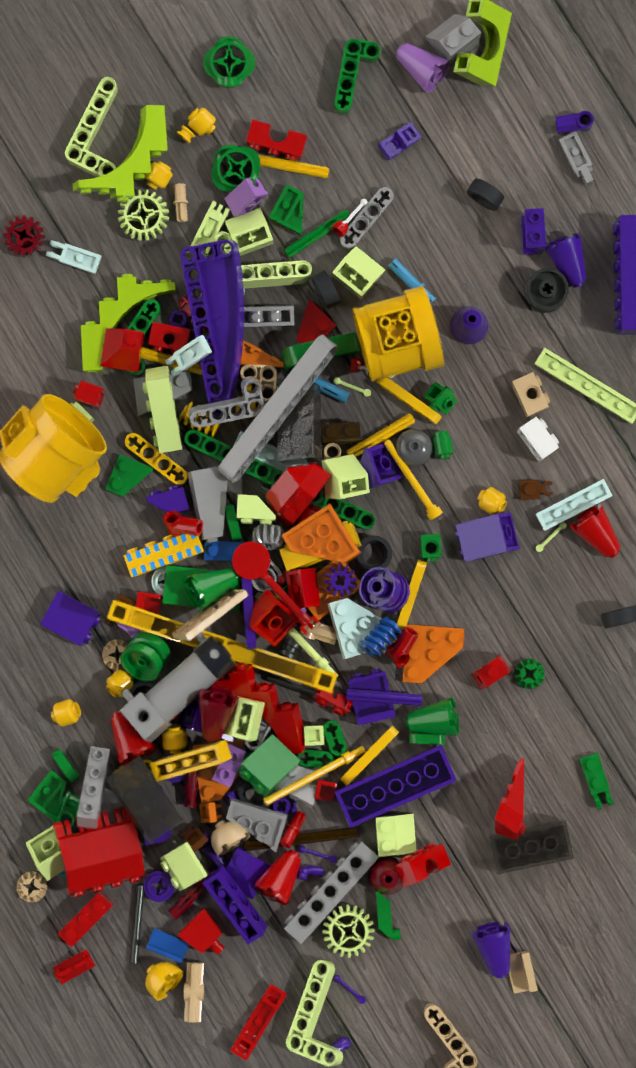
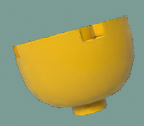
(162, 978)

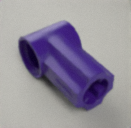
(571, 122)

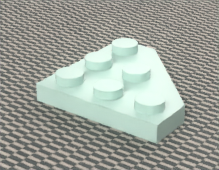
(352, 625)

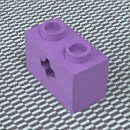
(227, 770)

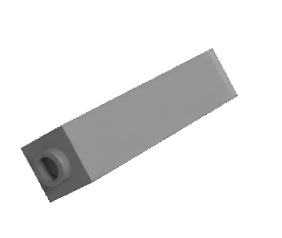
(209, 500)

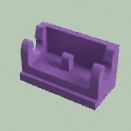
(245, 197)

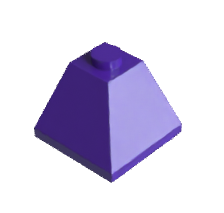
(380, 466)
(246, 870)

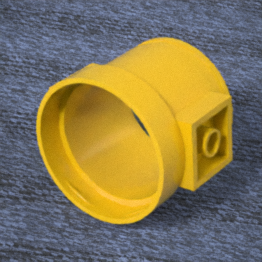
(399, 335)
(51, 449)

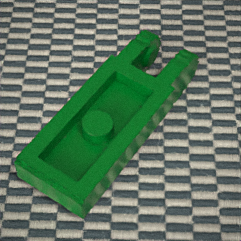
(595, 778)

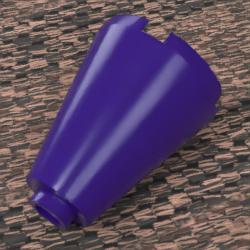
(568, 258)
(466, 331)
(494, 946)

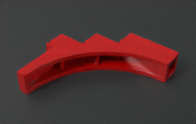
(282, 717)

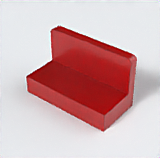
(303, 587)

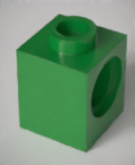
(431, 538)

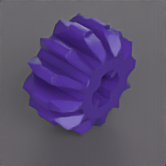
(347, 580)

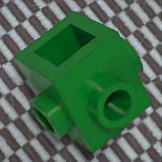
(440, 398)

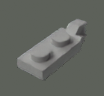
(577, 156)

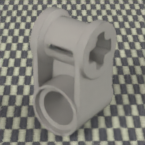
(263, 731)

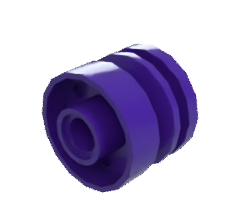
(384, 589)

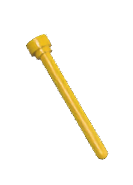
(432, 510)

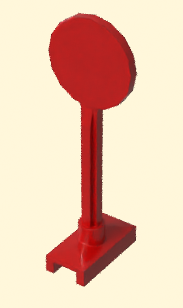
(252, 562)

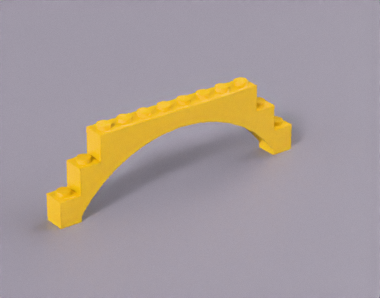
(257, 657)

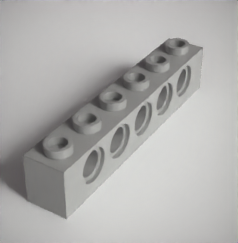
(301, 932)

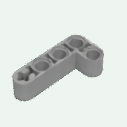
(226, 405)

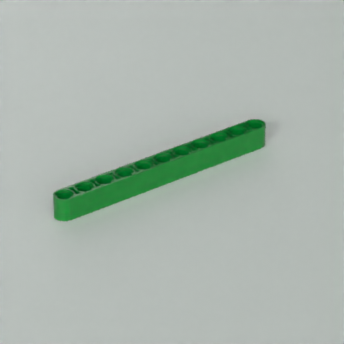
(200, 446)

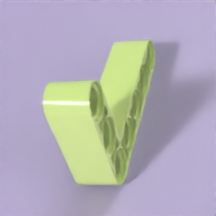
(91, 131)
(271, 269)
(311, 1018)

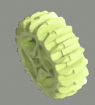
(150, 212)
(362, 940)

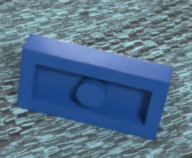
(167, 945)

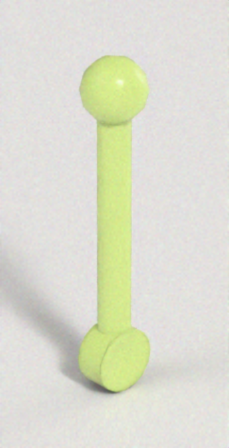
(366, 392)
(562, 525)

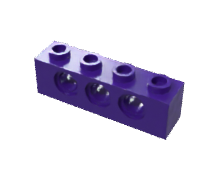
(235, 904)

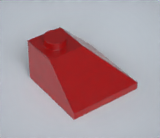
(122, 349)
(272, 618)

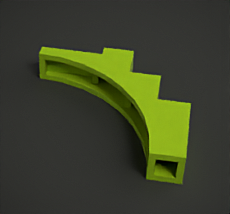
(149, 143)
(112, 312)

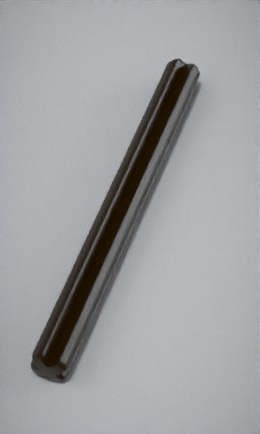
(306, 838)

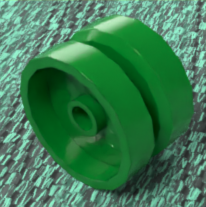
(145, 656)

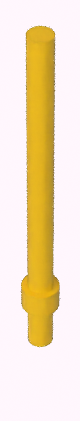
(345, 758)

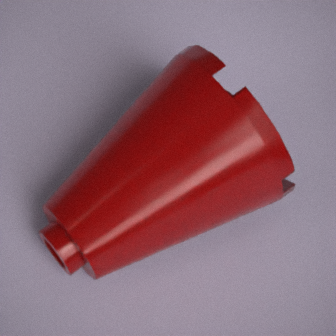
(597, 531)
(128, 740)
(280, 877)

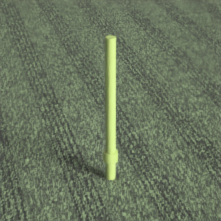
(321, 662)

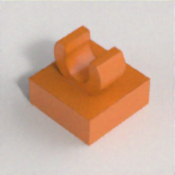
(208, 812)

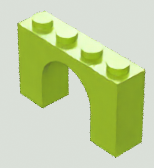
(495, 24)

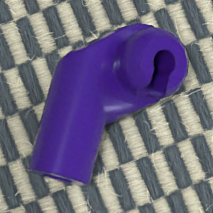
(309, 870)
(341, 1044)

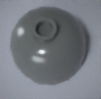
(414, 447)

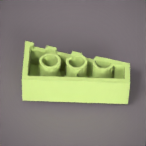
(162, 409)

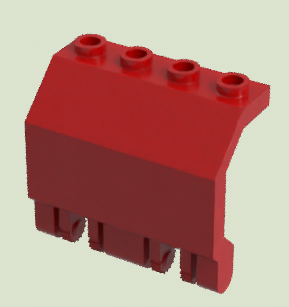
(100, 855)

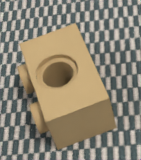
(530, 406)

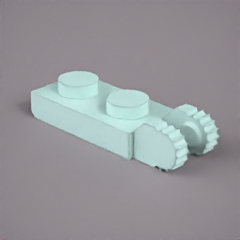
(76, 257)
(189, 354)

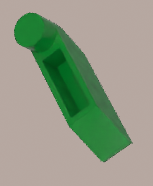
(384, 917)

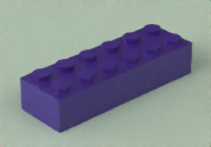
(626, 274)
(395, 785)

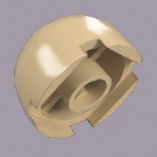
(227, 837)

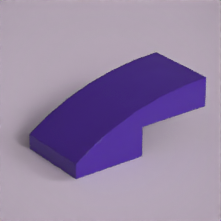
(399, 141)

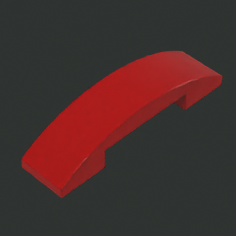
(258, 1022)

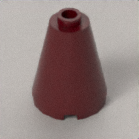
(215, 711)
(379, 870)

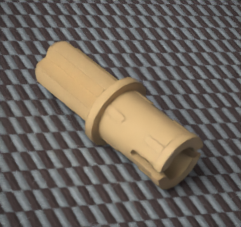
(180, 202)

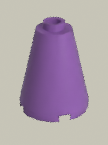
(423, 65)

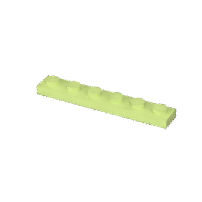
(587, 385)

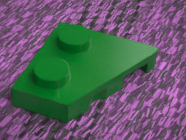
(289, 209)
(127, 475)
(49, 795)

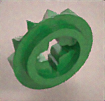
(528, 683)

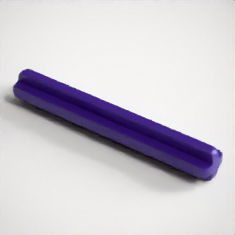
(384, 697)

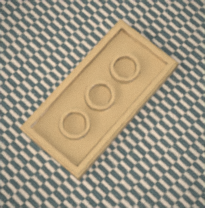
(211, 614)

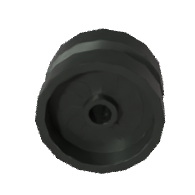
(546, 279)

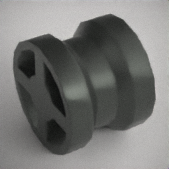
(290, 649)

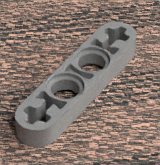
(369, 220)

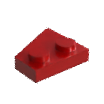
(314, 324)

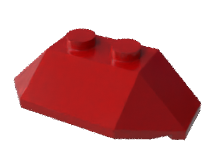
(295, 491)

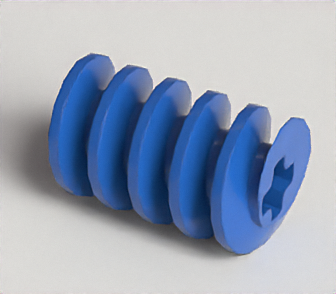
(379, 636)

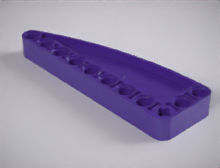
(223, 303)

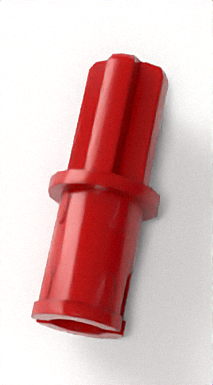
(292, 829)

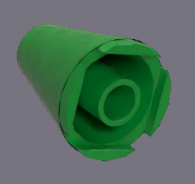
(209, 587)
(435, 719)

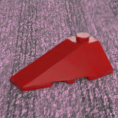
(510, 815)

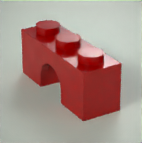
(291, 147)
(423, 862)
(85, 919)

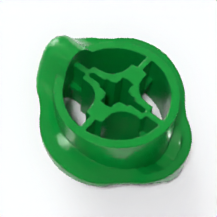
(229, 43)
(224, 153)

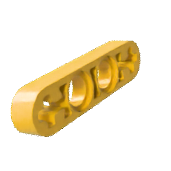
(409, 400)
(154, 461)
(414, 586)
(370, 754)

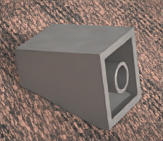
(454, 36)

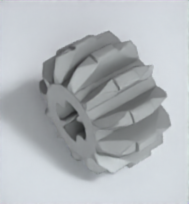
(269, 536)

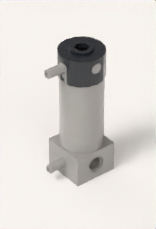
(177, 689)

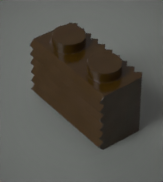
(341, 433)

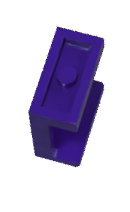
(533, 231)
(71, 619)
(371, 711)

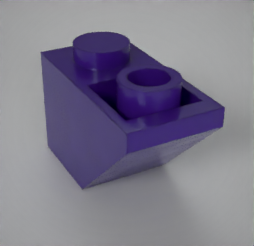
(171, 500)

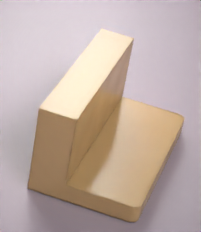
(522, 973)

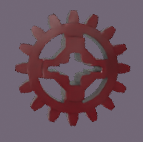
(20, 244)

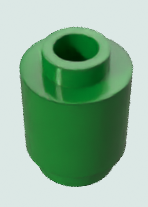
(442, 445)

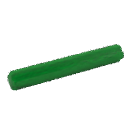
(315, 235)

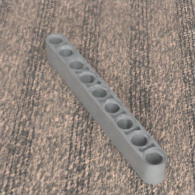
(277, 408)

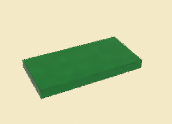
(174, 586)

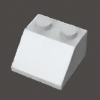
(538, 439)

